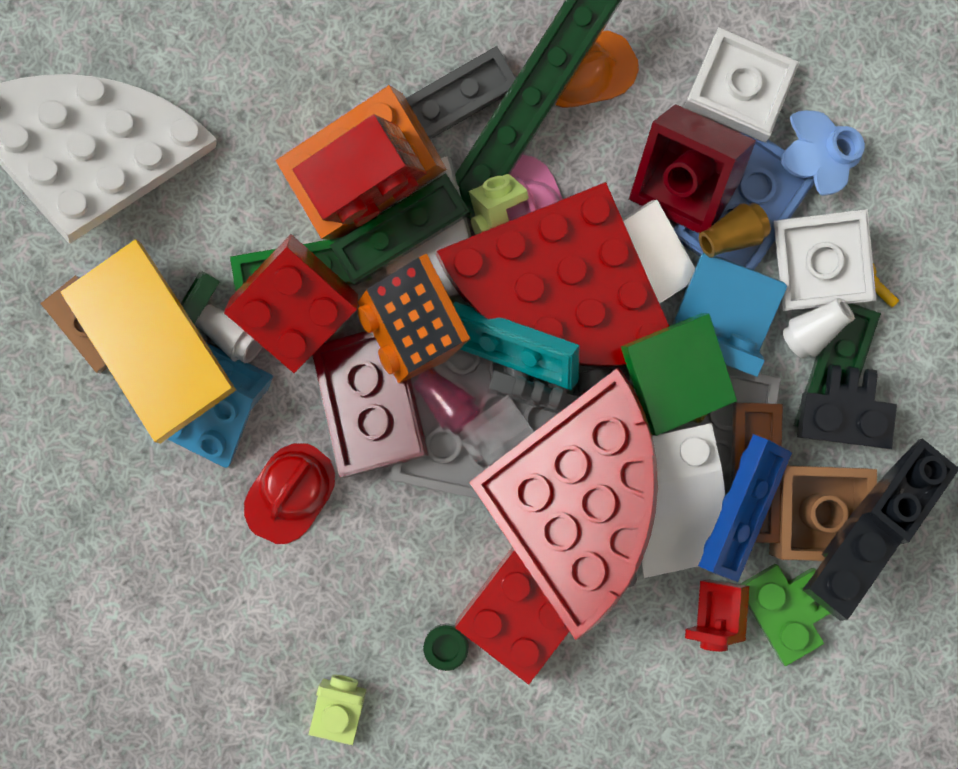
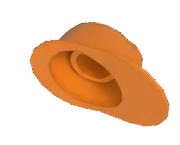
(603, 74)

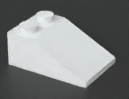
(687, 499)

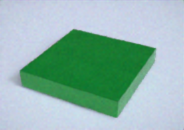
(679, 373)

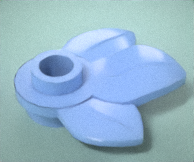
(818, 153)

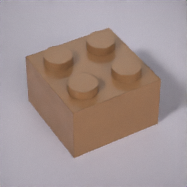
(816, 506)

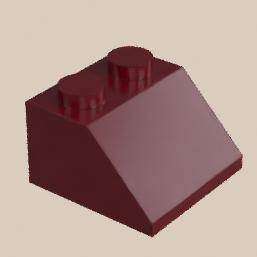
(691, 167)

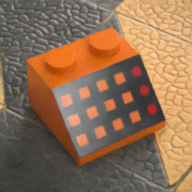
(412, 320)

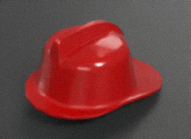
(289, 493)

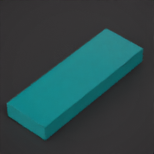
(520, 347)

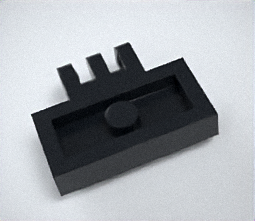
(848, 411)

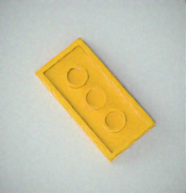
(148, 341)

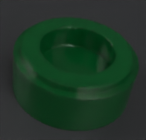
(445, 647)

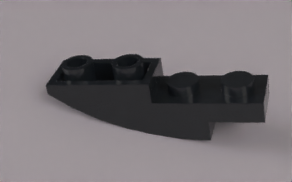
(878, 527)

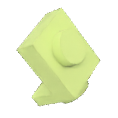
(493, 199)

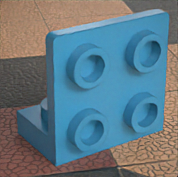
(739, 305)
(219, 429)

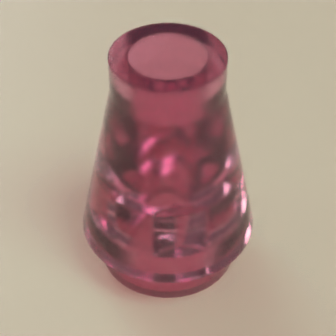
(447, 401)

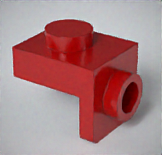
(720, 615)

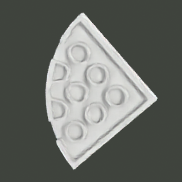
(92, 145)

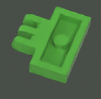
(785, 612)

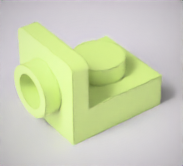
(337, 709)

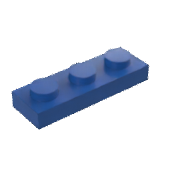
(745, 508)

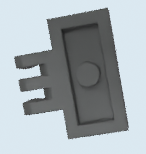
(519, 388)

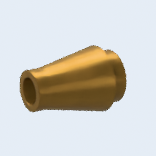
(737, 230)

